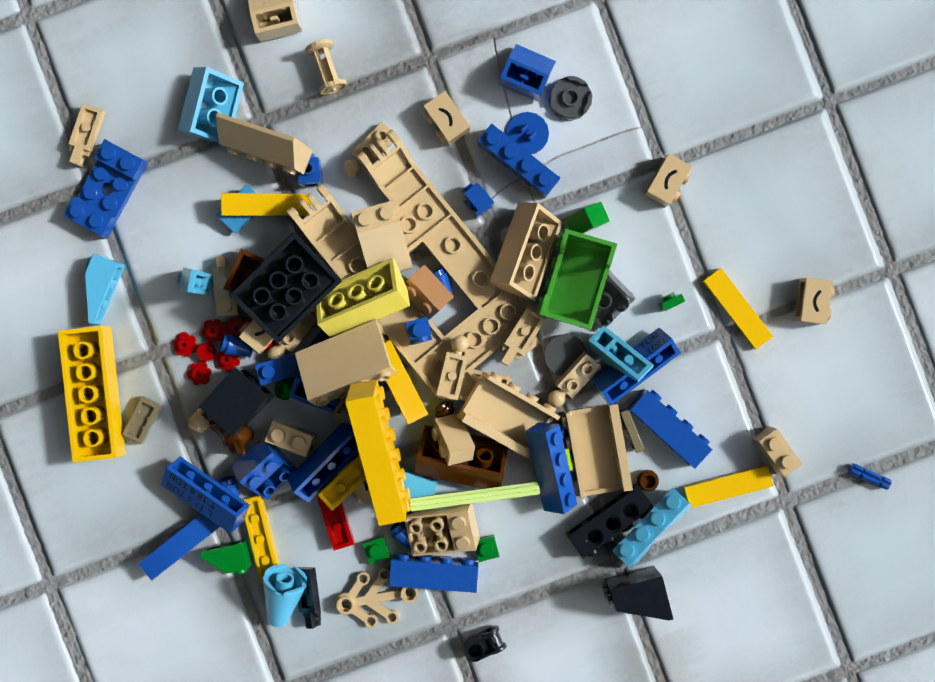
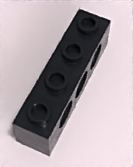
(597, 521)

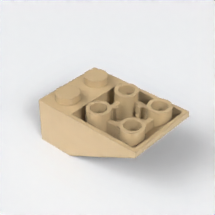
(274, 18)
(443, 530)

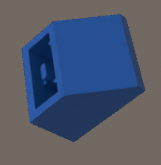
(526, 72)
(263, 469)

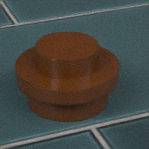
(444, 409)
(647, 480)

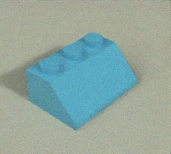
(207, 95)

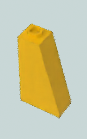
(403, 388)

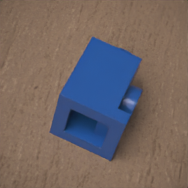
(314, 177)
(477, 199)
(418, 331)

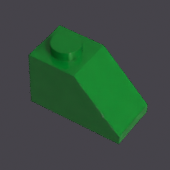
(229, 557)

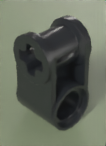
(486, 644)

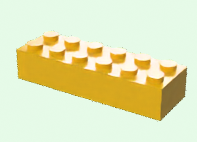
(91, 393)
(378, 452)

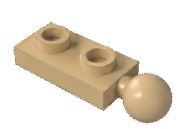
(352, 167)
(293, 338)
(453, 369)
(574, 379)

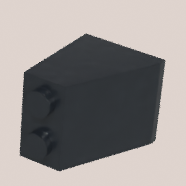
(235, 402)
(639, 593)

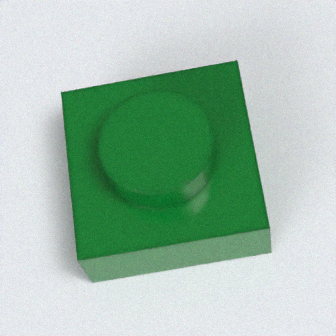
(670, 301)
(487, 548)
(376, 549)

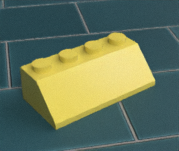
(363, 299)

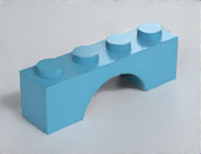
(644, 534)

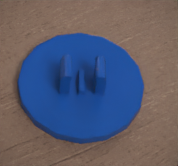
(528, 131)

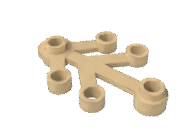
(372, 599)

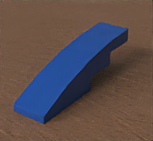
(177, 546)

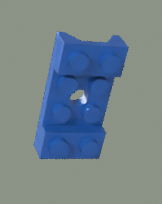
(94, 208)

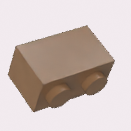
(427, 292)

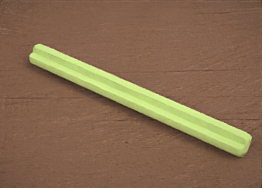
(474, 496)

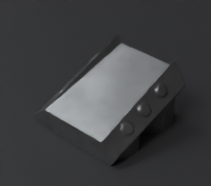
(613, 301)

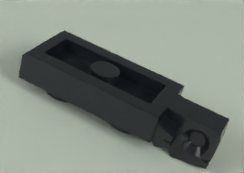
(309, 602)

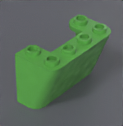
(577, 279)

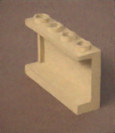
(344, 360)
(504, 412)
(597, 450)

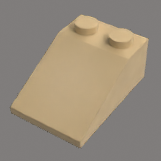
(381, 235)

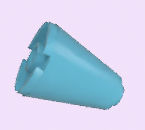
(282, 592)

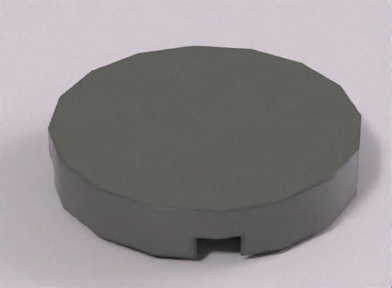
(570, 98)
(562, 352)

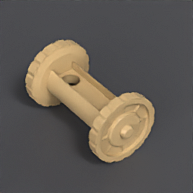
(326, 66)

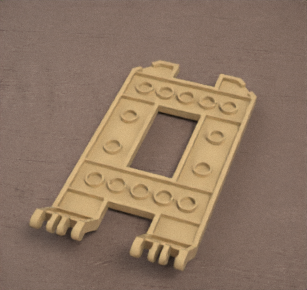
(429, 221)

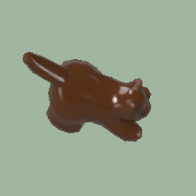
(236, 443)

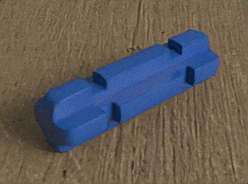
(869, 476)

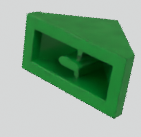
(587, 218)

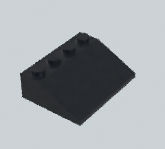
(285, 287)

